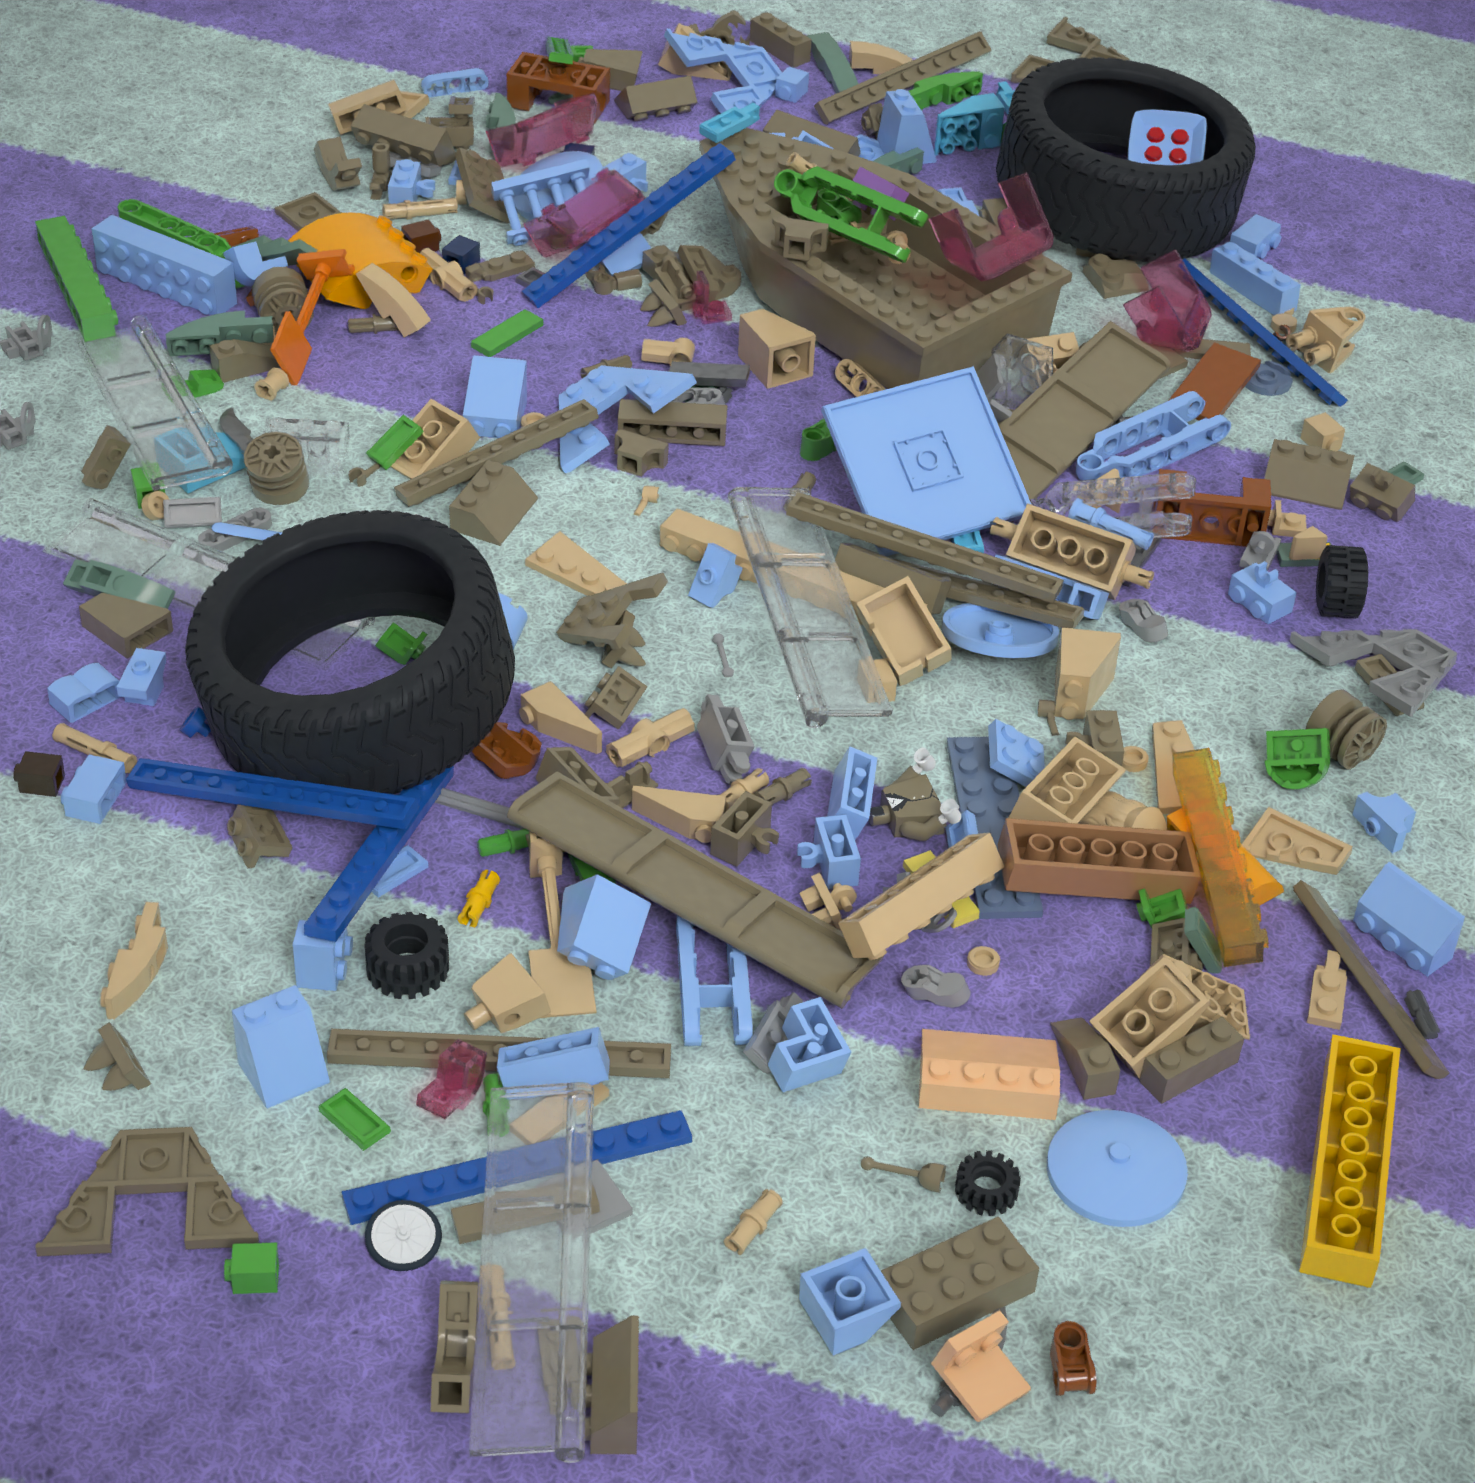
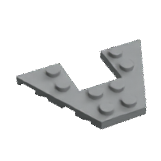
(1418, 657)

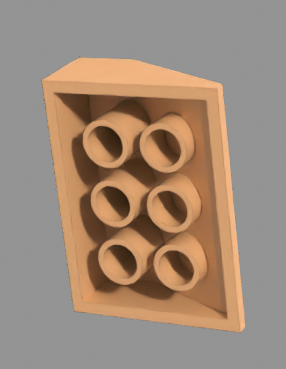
(989, 1074)

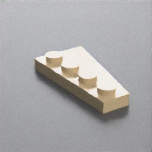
(572, 566)
(1168, 739)

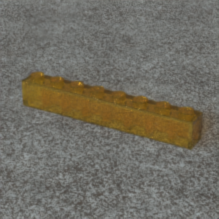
(1218, 858)

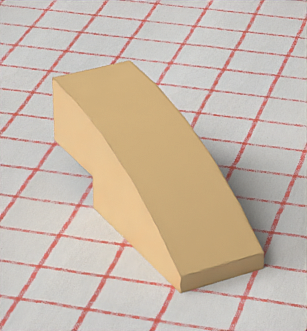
(875, 56)
(393, 299)

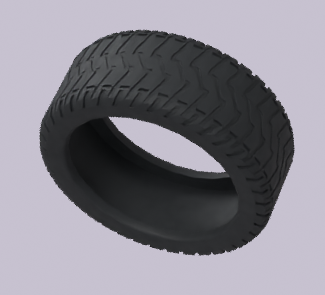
(1113, 204)
(335, 574)

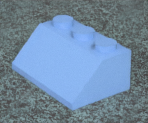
(1409, 920)

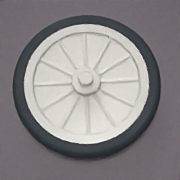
(403, 1235)

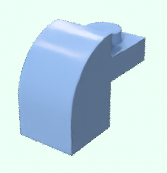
(249, 264)

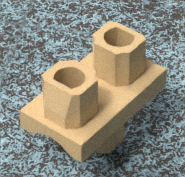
(839, 899)

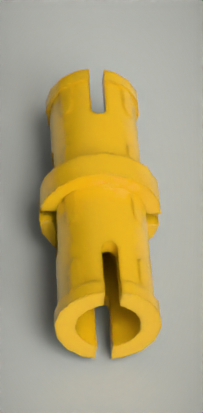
(479, 898)

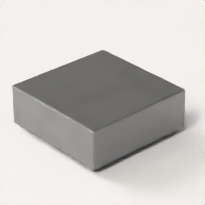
(528, 277)

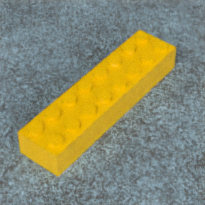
(1351, 1162)

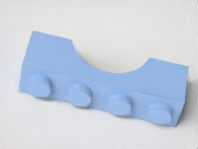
(1074, 592)

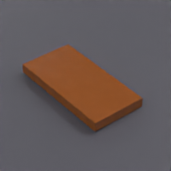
(1219, 378)

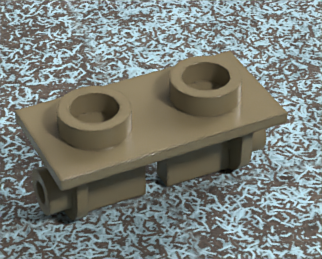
(675, 280)
(636, 776)

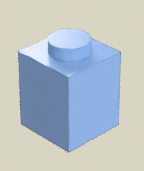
(791, 84)

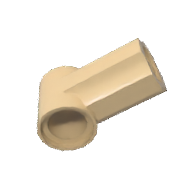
(668, 351)

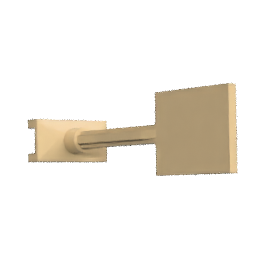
(565, 984)

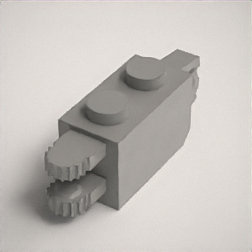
(725, 738)

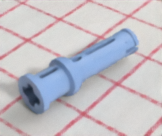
(1099, 519)

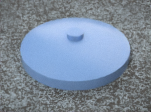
(568, 189)
(997, 632)
(1117, 1168)

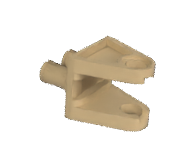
(1325, 336)

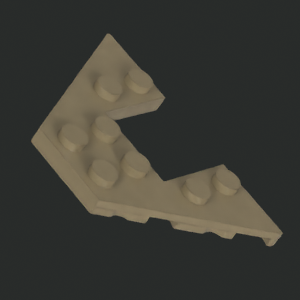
(1070, 38)
(143, 1164)

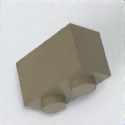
(1382, 493)
(1102, 733)
(743, 828)

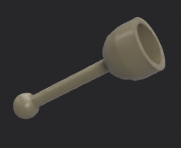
(928, 1176)

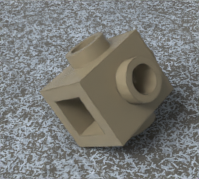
(871, 119)

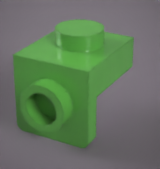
(400, 644)
(1161, 908)

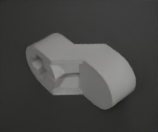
(1143, 620)
(940, 988)

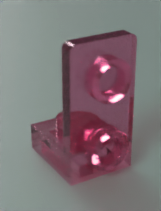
(707, 311)

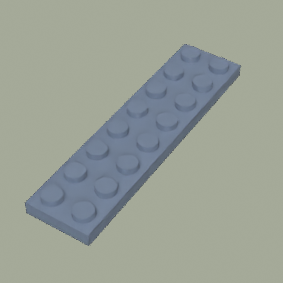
(991, 799)

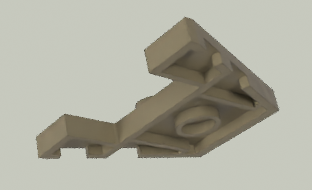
(597, 614)

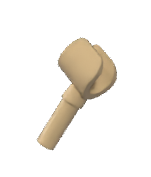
(649, 494)

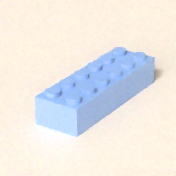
(164, 266)

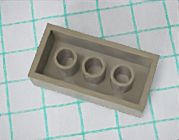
(959, 1281)

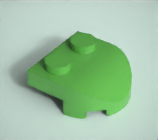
(1298, 757)

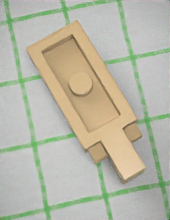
(1327, 993)

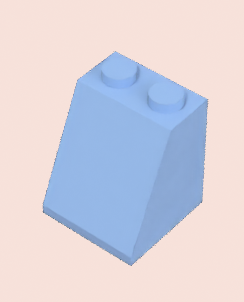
(904, 126)
(496, 395)
(601, 926)
(279, 1046)

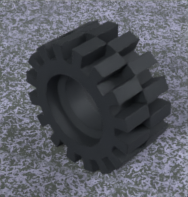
(987, 1198)

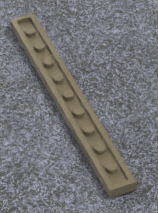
(902, 77)
(925, 547)
(423, 1051)

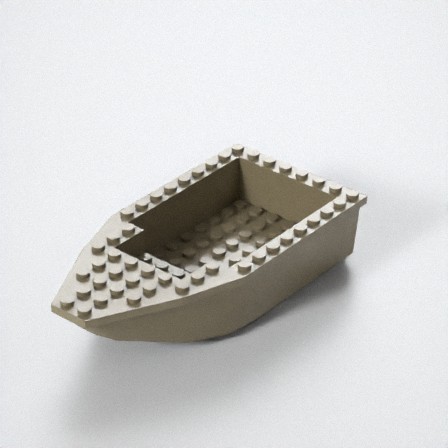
(884, 315)

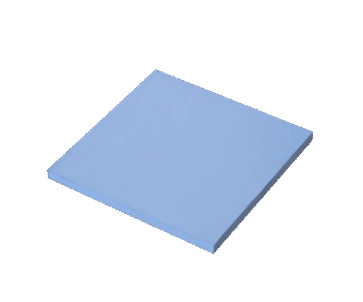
(928, 456)

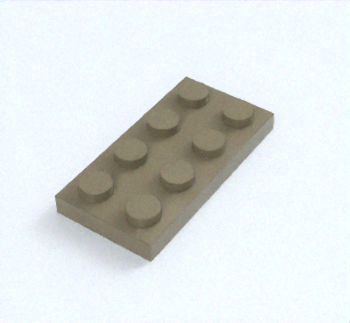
(477, 177)

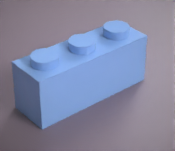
(853, 788)
(556, 1060)

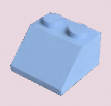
(847, 1300)

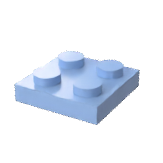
(1014, 753)

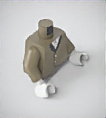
(912, 805)

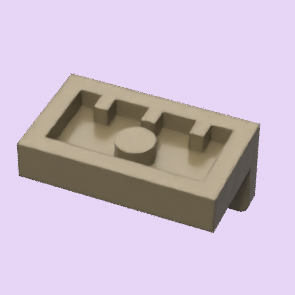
(105, 458)
(617, 697)
(257, 834)
(1171, 940)

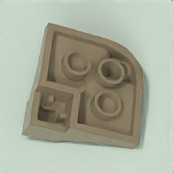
(729, 275)

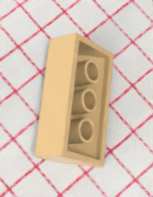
(1068, 785)

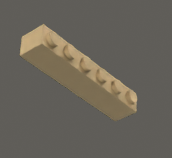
(921, 896)

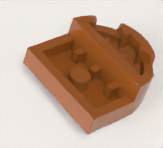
(508, 751)

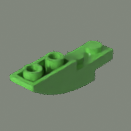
(946, 88)

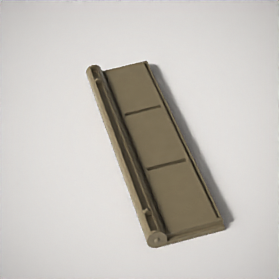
(1077, 403)
(692, 886)

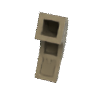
(335, 166)
(455, 1347)

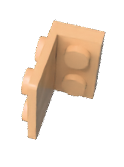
(979, 1369)

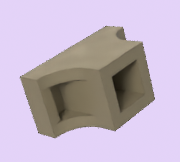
(800, 237)
(639, 453)

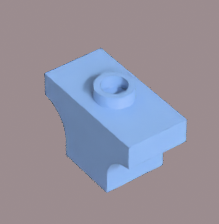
(715, 576)
(143, 677)
(1385, 818)

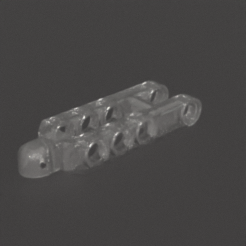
(1129, 490)

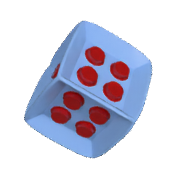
(1167, 137)

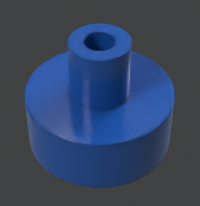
(195, 723)

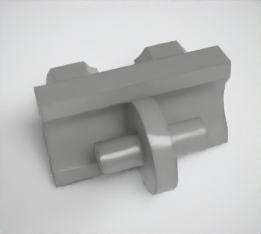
(1260, 549)

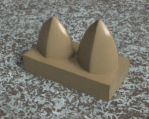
(666, 306)
(627, 653)
(116, 1050)

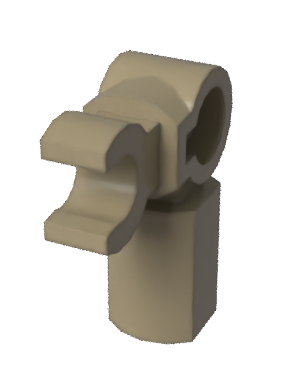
(381, 168)
(605, 283)

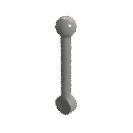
(727, 671)

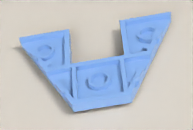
(748, 63)
(603, 389)

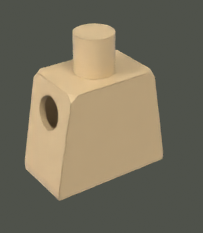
(507, 997)

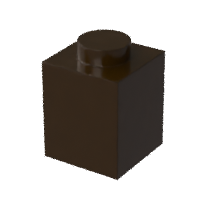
(39, 774)

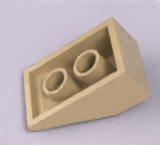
(443, 439)
(1150, 1014)

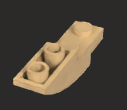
(138, 965)

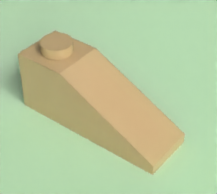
(559, 717)
(680, 811)

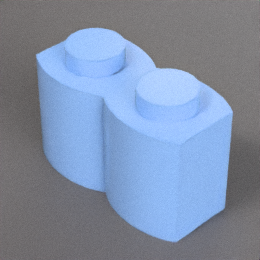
(83, 692)

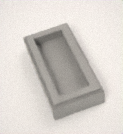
(192, 512)

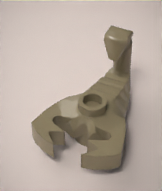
(722, 30)

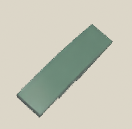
(832, 61)
(280, 247)

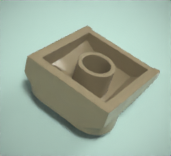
(459, 129)
(1114, 277)

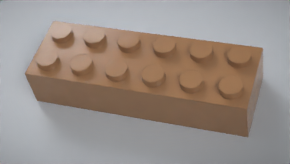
(1096, 860)

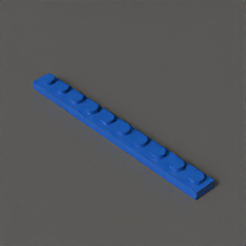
(628, 225)
(1266, 338)
(273, 793)
(369, 865)
(469, 1177)

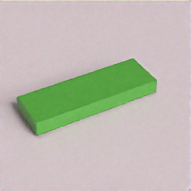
(507, 333)

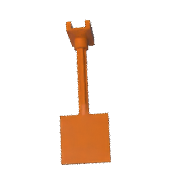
(290, 344)

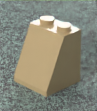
(775, 348)
(1083, 670)

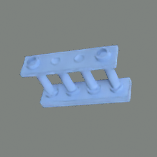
(529, 185)

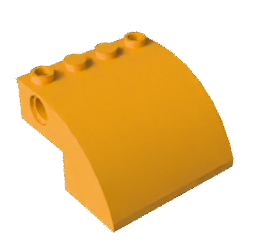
(366, 242)

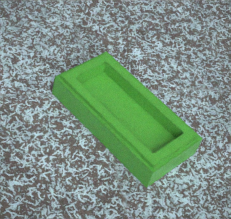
(394, 442)
(354, 1119)

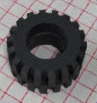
(1342, 581)
(406, 972)

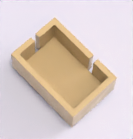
(904, 630)

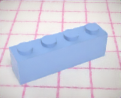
(1254, 278)

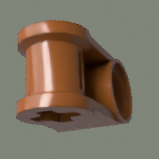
(1072, 1365)

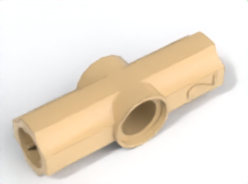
(449, 276)
(650, 737)

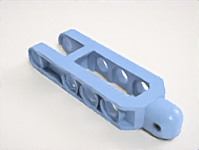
(1166, 419)
(697, 996)

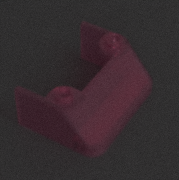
(544, 132)
(584, 213)
(1022, 237)
(1174, 309)

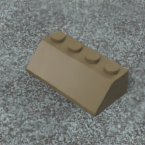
(403, 135)

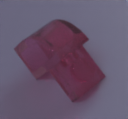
(457, 1080)

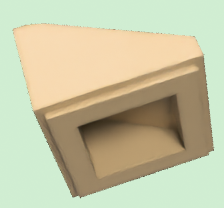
(1308, 544)

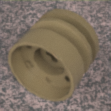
(278, 292)
(276, 468)
(1353, 729)

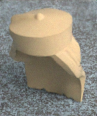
(1123, 812)

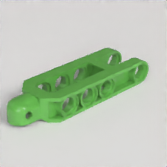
(803, 188)
(159, 221)

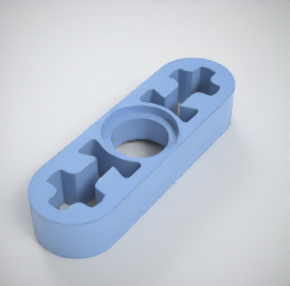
(446, 78)

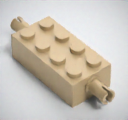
(1072, 550)

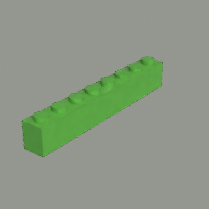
(76, 278)

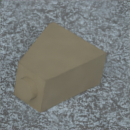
(622, 65)
(125, 622)

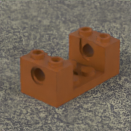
(536, 73)
(1236, 515)

